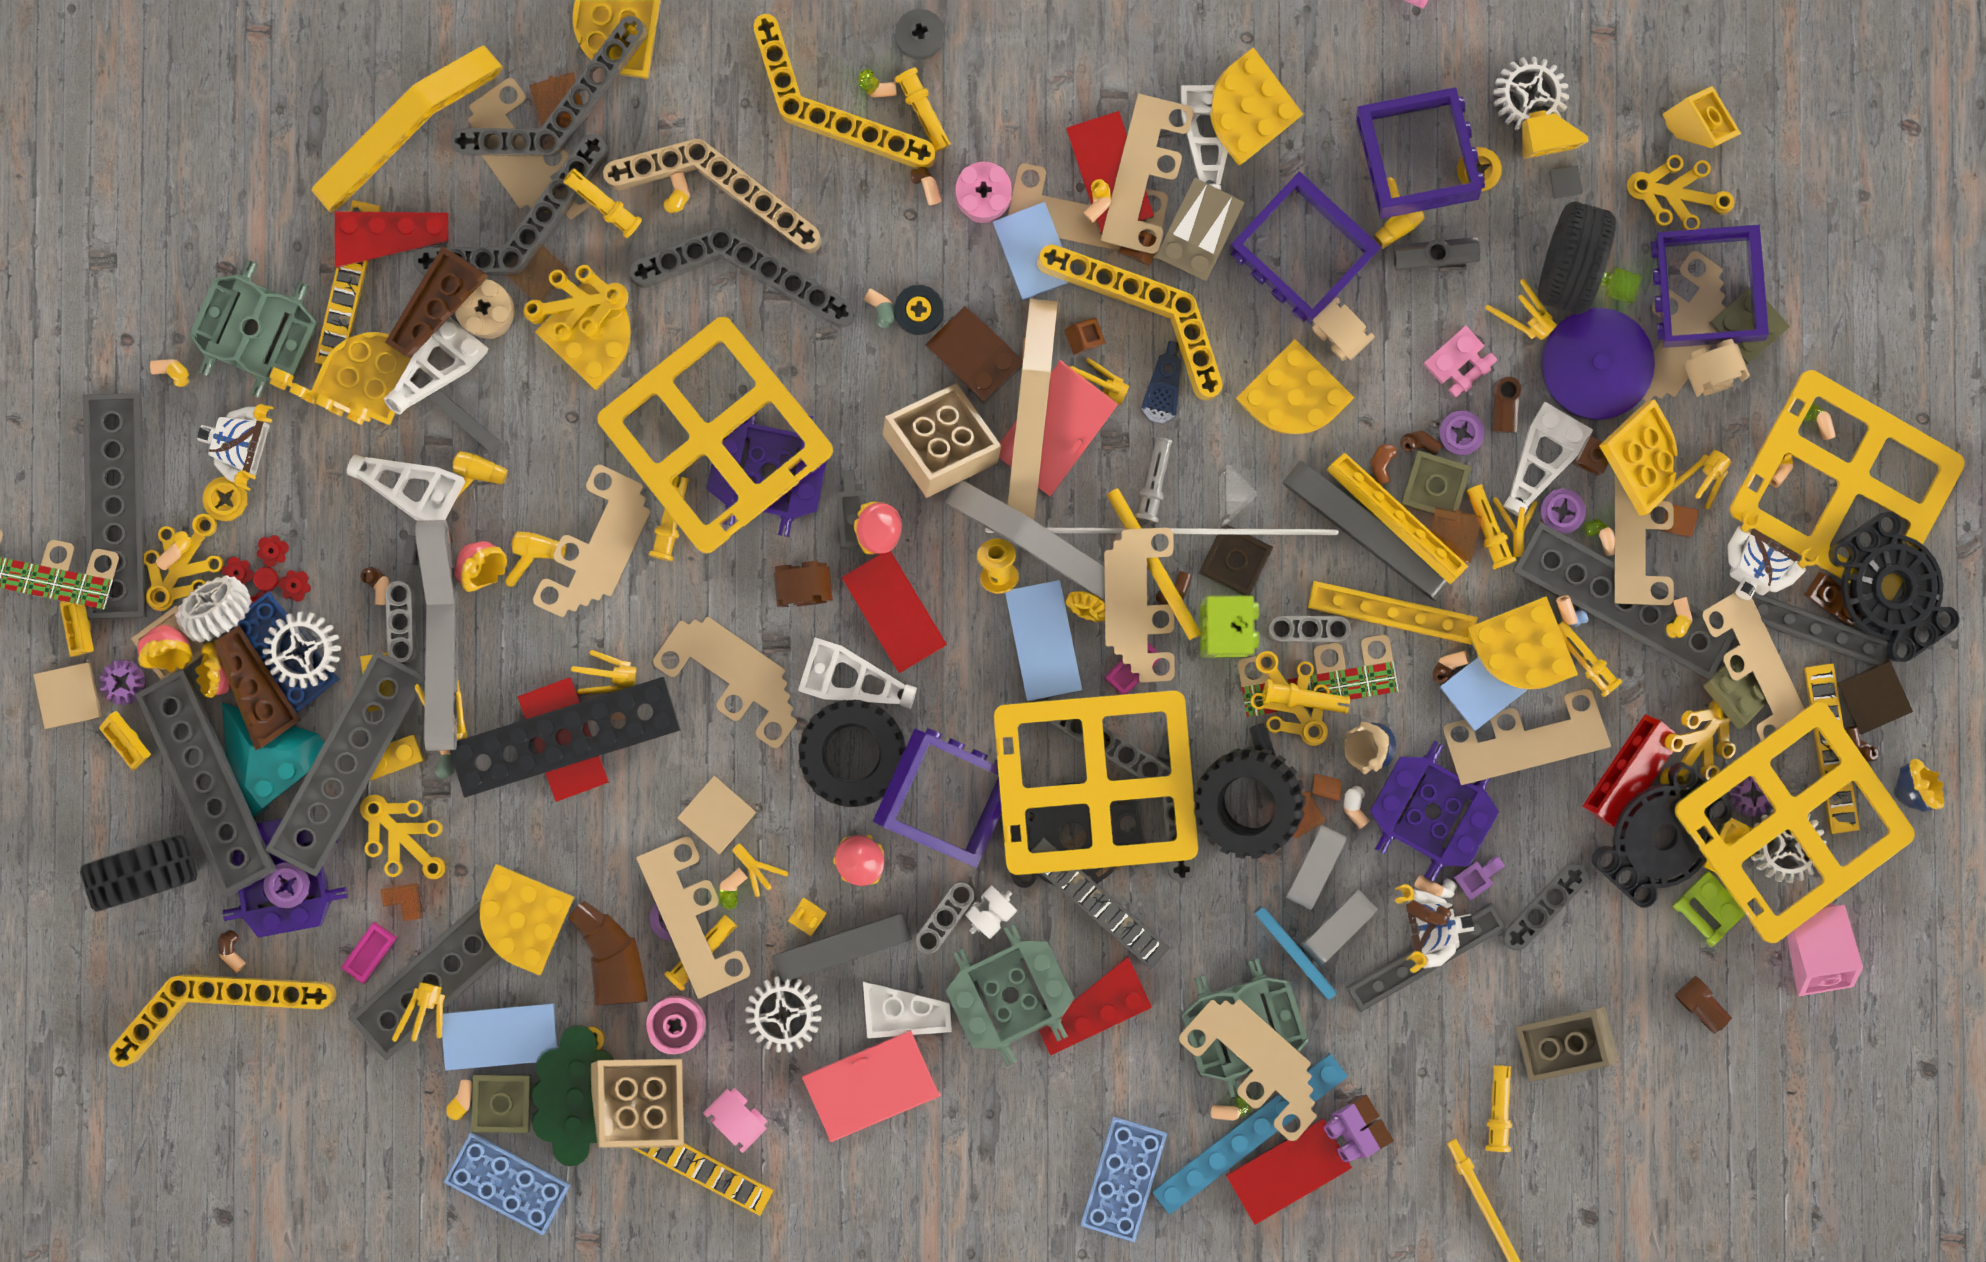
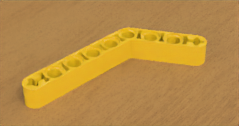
(832, 115)
(402, 122)
(1141, 299)
(221, 995)

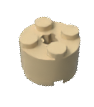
(499, 315)
(1342, 329)
(1716, 369)

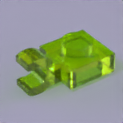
(1621, 284)

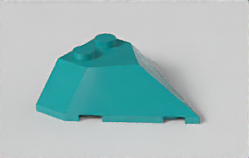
(273, 768)

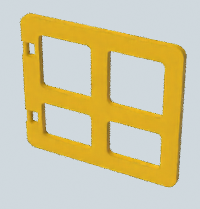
(707, 438)
(1851, 477)
(1097, 789)
(1791, 814)

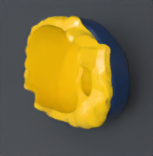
(1919, 787)

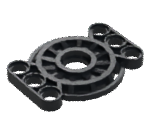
(1921, 581)
(1051, 819)
(1634, 844)

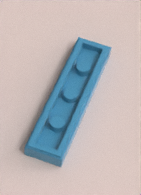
(1295, 952)

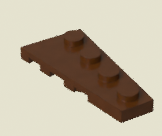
(438, 296)
(255, 690)

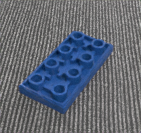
(256, 624)

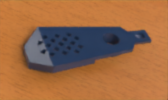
(1164, 382)

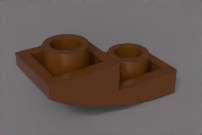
(1828, 596)

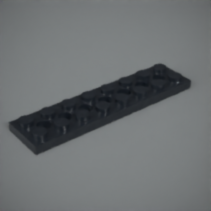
(581, 746)

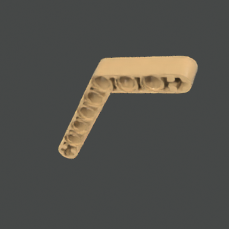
(726, 183)
(1032, 406)

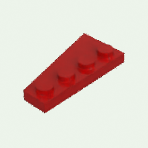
(381, 234)
(1101, 1006)

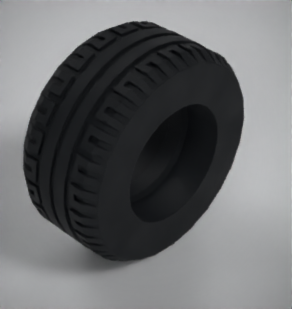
(1577, 257)

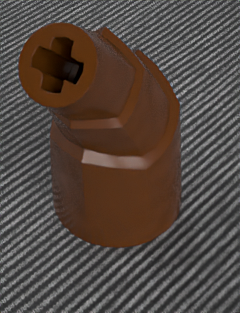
(615, 957)

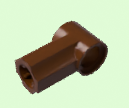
(1506, 409)
(1698, 1000)

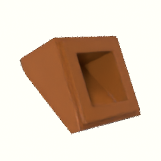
(1145, 239)
(1084, 336)
(1684, 521)
(1326, 787)

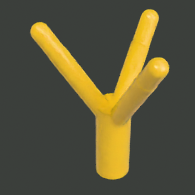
(1518, 533)
(753, 870)

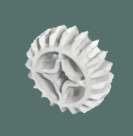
(1520, 90)
(213, 608)
(297, 637)
(1767, 860)
(787, 1037)

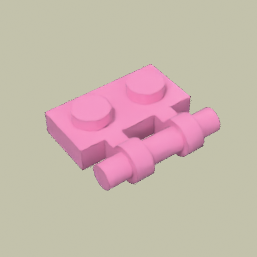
(1454, 355)

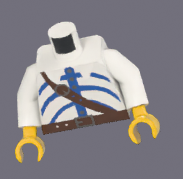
(238, 442)
(1761, 562)
(1432, 942)

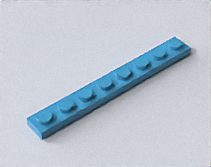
(1241, 1140)

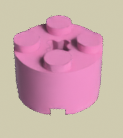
(970, 183)
(659, 1024)
(735, 1119)

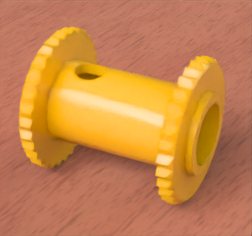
(997, 562)

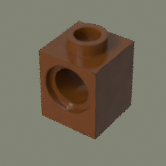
(1591, 457)

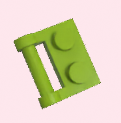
(1717, 904)

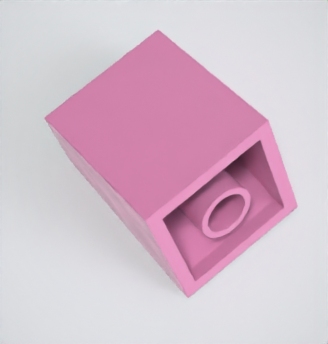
(1824, 952)

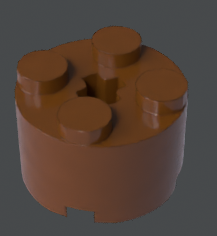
(803, 585)

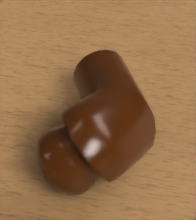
(1418, 440)
(1181, 585)
(1868, 751)
(1427, 915)

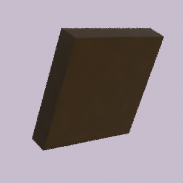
(1236, 561)
(1874, 697)

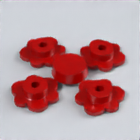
(267, 578)

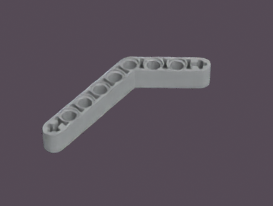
(1029, 536)
(441, 634)

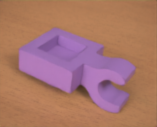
(1476, 879)

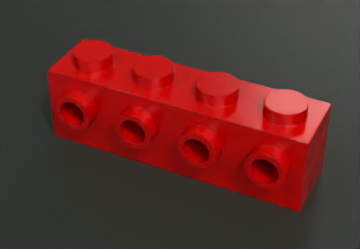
(1631, 770)

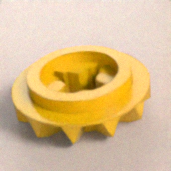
(1491, 174)
(212, 499)
(1086, 605)

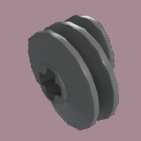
(906, 30)

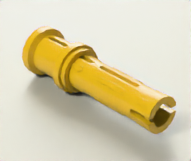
(918, 99)
(612, 210)
(667, 532)
(1495, 540)
(1598, 666)
(1291, 696)
(714, 938)
(1499, 1123)

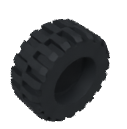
(814, 745)
(1223, 828)
(138, 873)

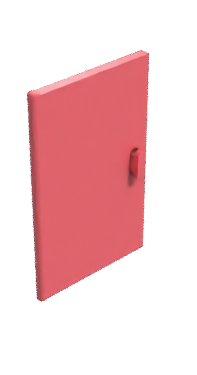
(1072, 413)
(871, 1087)

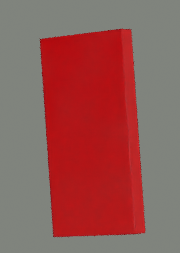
(1098, 153)
(894, 611)
(576, 777)
(1287, 1172)

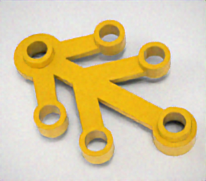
(1676, 193)
(579, 303)
(355, 412)
(181, 567)
(1300, 712)
(1701, 741)
(399, 833)

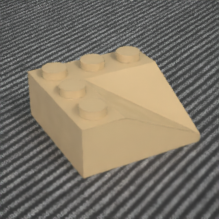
(941, 440)
(638, 1103)

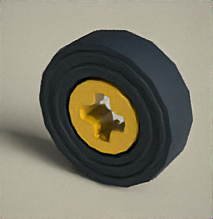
(930, 300)

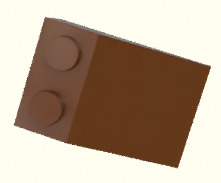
(975, 354)

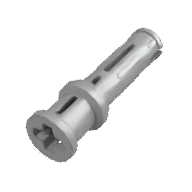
(1152, 494)

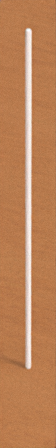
(1202, 531)

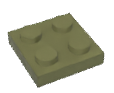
(1739, 318)
(1435, 483)
(1738, 698)
(501, 1103)

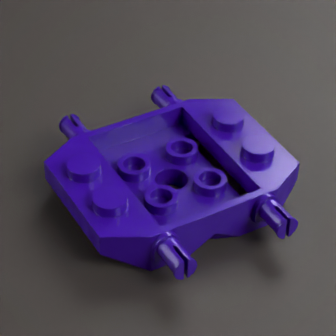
(772, 447)
(1428, 834)
(280, 920)

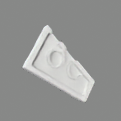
(896, 1012)

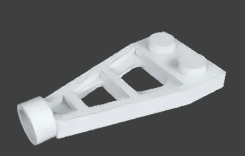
(1200, 100)
(456, 343)
(1559, 428)
(437, 499)
(821, 667)

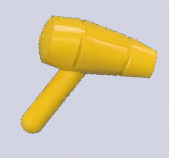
(1398, 225)
(475, 467)
(530, 546)

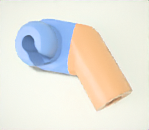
(1569, 614)

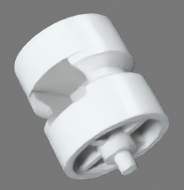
(990, 912)

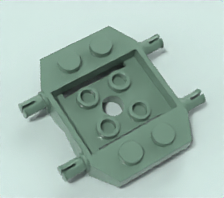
(238, 300)
(1003, 972)
(1281, 1008)

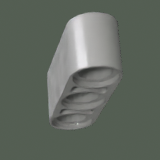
(395, 609)
(1322, 626)
(1315, 867)
(1339, 927)
(942, 931)

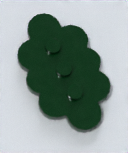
(565, 1095)

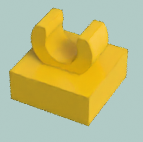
(807, 916)

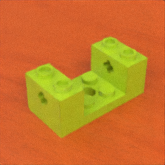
(1218, 637)

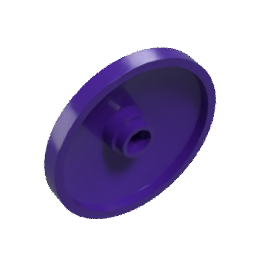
(1598, 364)

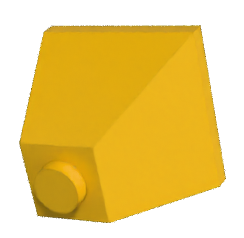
(1701, 120)
(1548, 135)

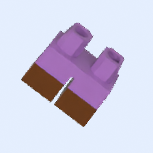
(1359, 1128)

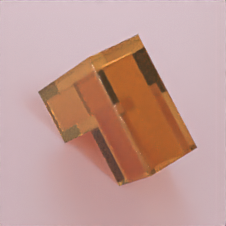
(1312, 817)
(408, 897)

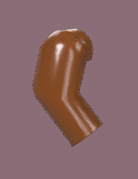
(1381, 460)

